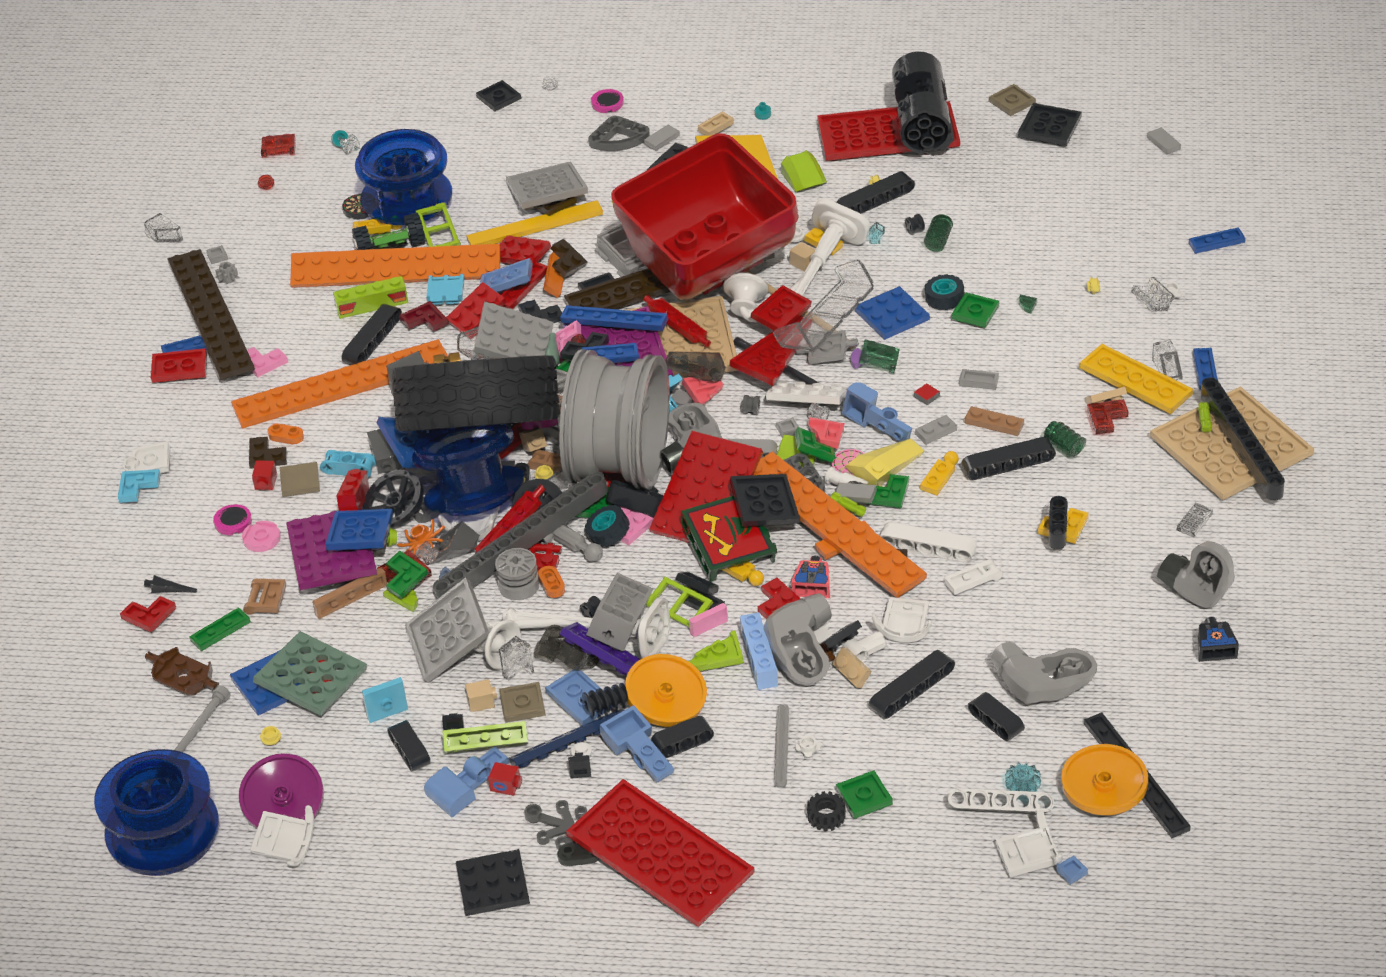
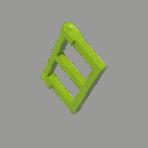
(438, 207)
(686, 592)

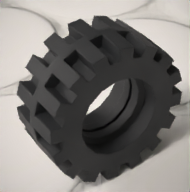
(826, 801)

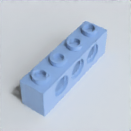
(758, 651)

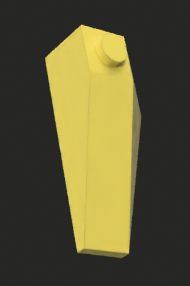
(880, 463)

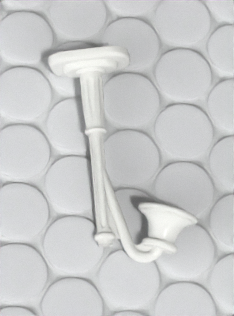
(828, 216)
(650, 630)

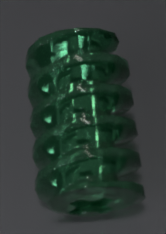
(938, 232)
(1065, 438)

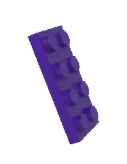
(622, 660)

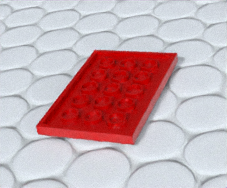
(702, 478)

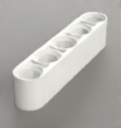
(929, 542)
(990, 796)

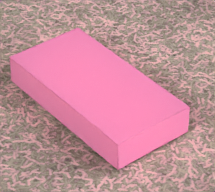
(708, 620)

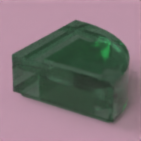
(1027, 303)

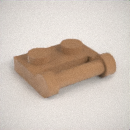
(270, 598)

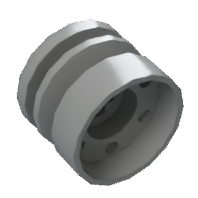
(517, 574)

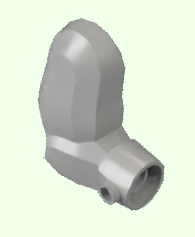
(795, 643)
(1043, 677)

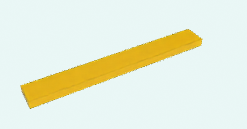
(536, 224)

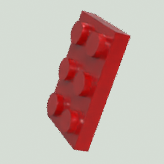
(517, 249)
(781, 308)
(468, 312)
(178, 365)

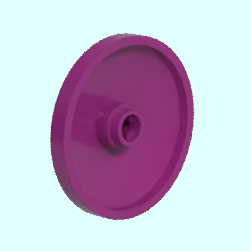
(280, 786)

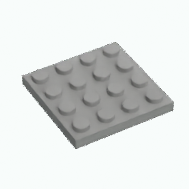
(547, 185)
(511, 333)
(447, 630)

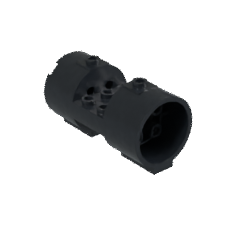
(922, 102)

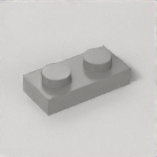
(936, 429)

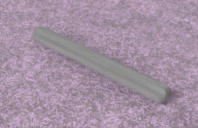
(782, 745)

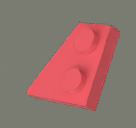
(701, 390)
(827, 431)

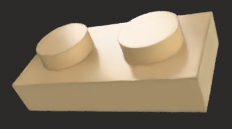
(716, 124)
(1112, 394)
(851, 667)

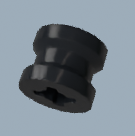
(914, 224)
(588, 609)

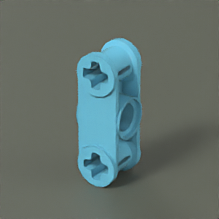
(346, 461)

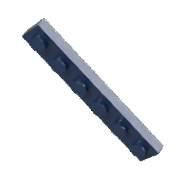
(560, 742)

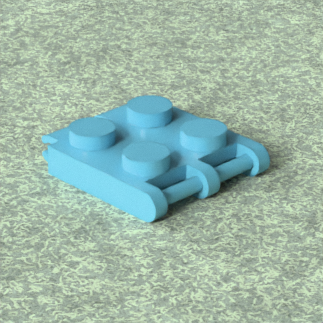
(445, 289)

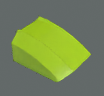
(802, 171)

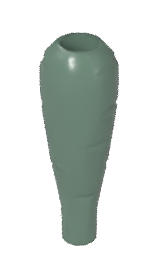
(552, 347)

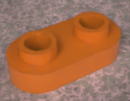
(285, 433)
(551, 581)

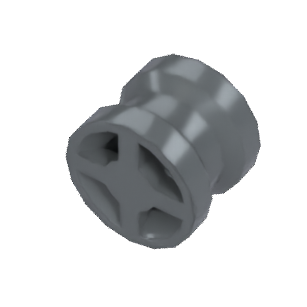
(751, 404)

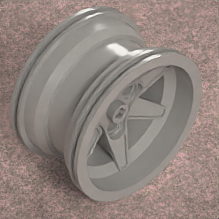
(614, 418)

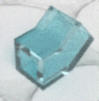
(875, 233)

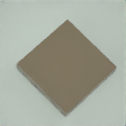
(1012, 100)
(299, 479)
(522, 702)

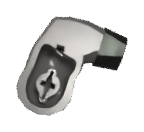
(683, 421)
(1203, 577)

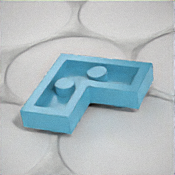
(133, 481)

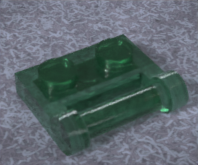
(879, 355)

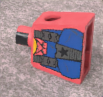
(811, 578)

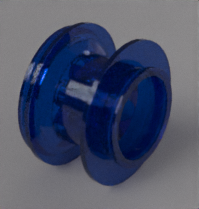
(402, 175)
(467, 469)
(157, 812)

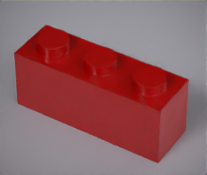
(353, 490)

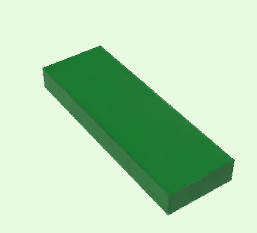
(219, 629)

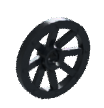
(396, 499)

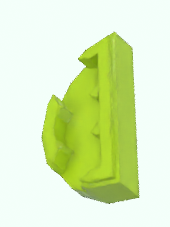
(409, 601)

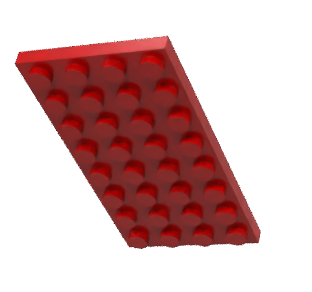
(866, 133)
(660, 852)

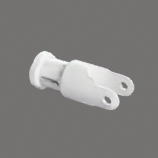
(837, 477)

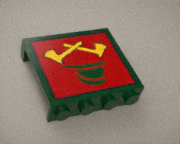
(721, 539)

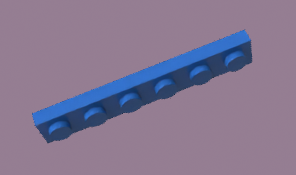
(614, 318)

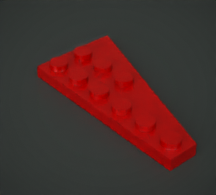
(764, 359)

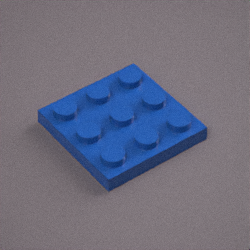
(892, 312)
(359, 529)
(257, 696)

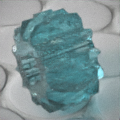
(1023, 778)

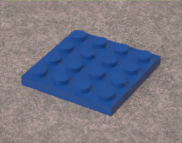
(400, 441)

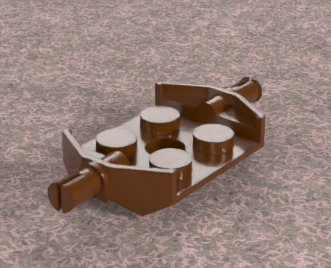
(172, 664)

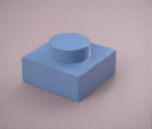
(1072, 870)

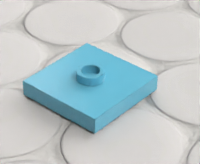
(385, 700)

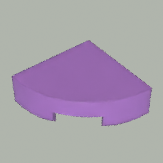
(855, 356)

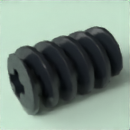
(605, 699)

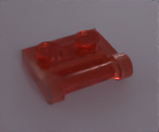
(278, 145)

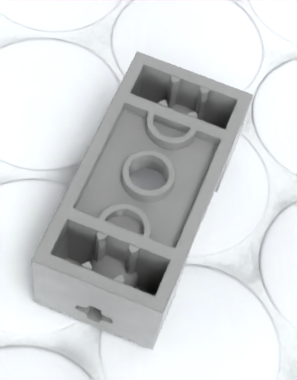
(619, 611)

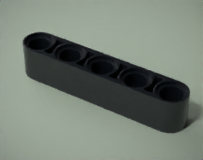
(878, 193)
(371, 334)
(1008, 458)
(911, 684)

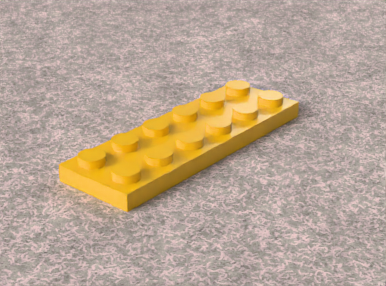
(1137, 378)

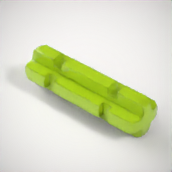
(1205, 418)
(849, 504)

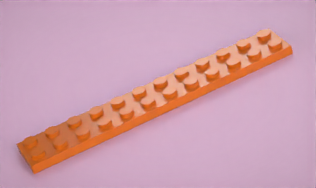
(374, 265)
(325, 387)
(846, 532)

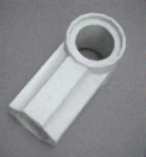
(866, 646)

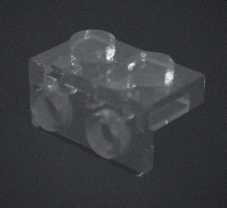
(1153, 295)
(515, 657)

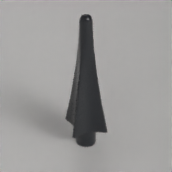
(161, 585)

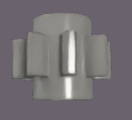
(226, 272)

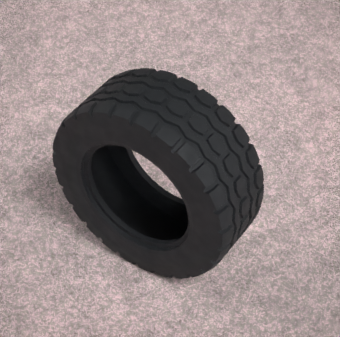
(475, 393)

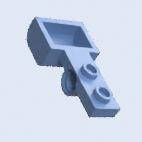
(862, 409)
(632, 732)
(455, 791)

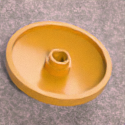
(666, 689)
(1104, 779)

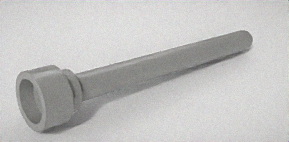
(219, 695)

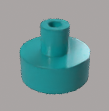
(762, 111)
(338, 134)

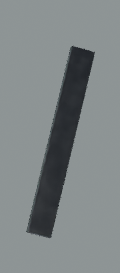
(1155, 797)

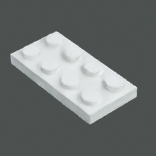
(806, 393)

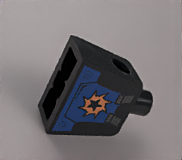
(1216, 641)

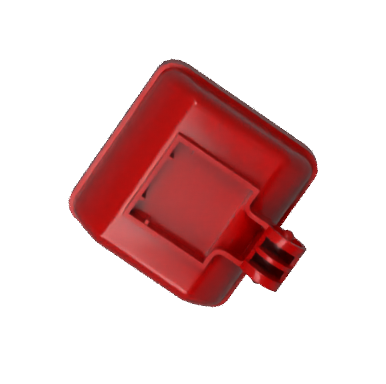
(705, 215)

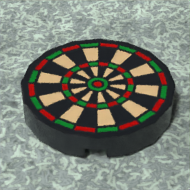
(353, 207)

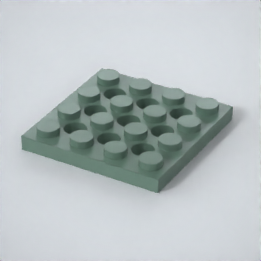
(312, 682)

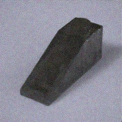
(700, 365)

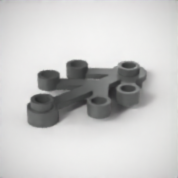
(534, 814)

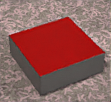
(926, 394)

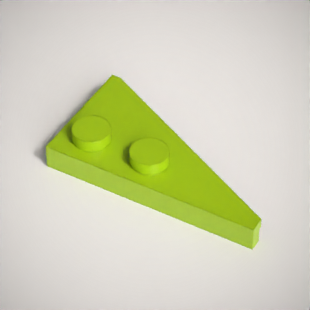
(719, 654)

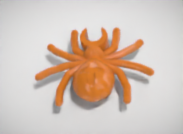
(420, 534)

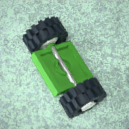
(413, 231)

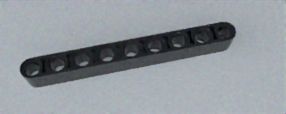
(1243, 439)

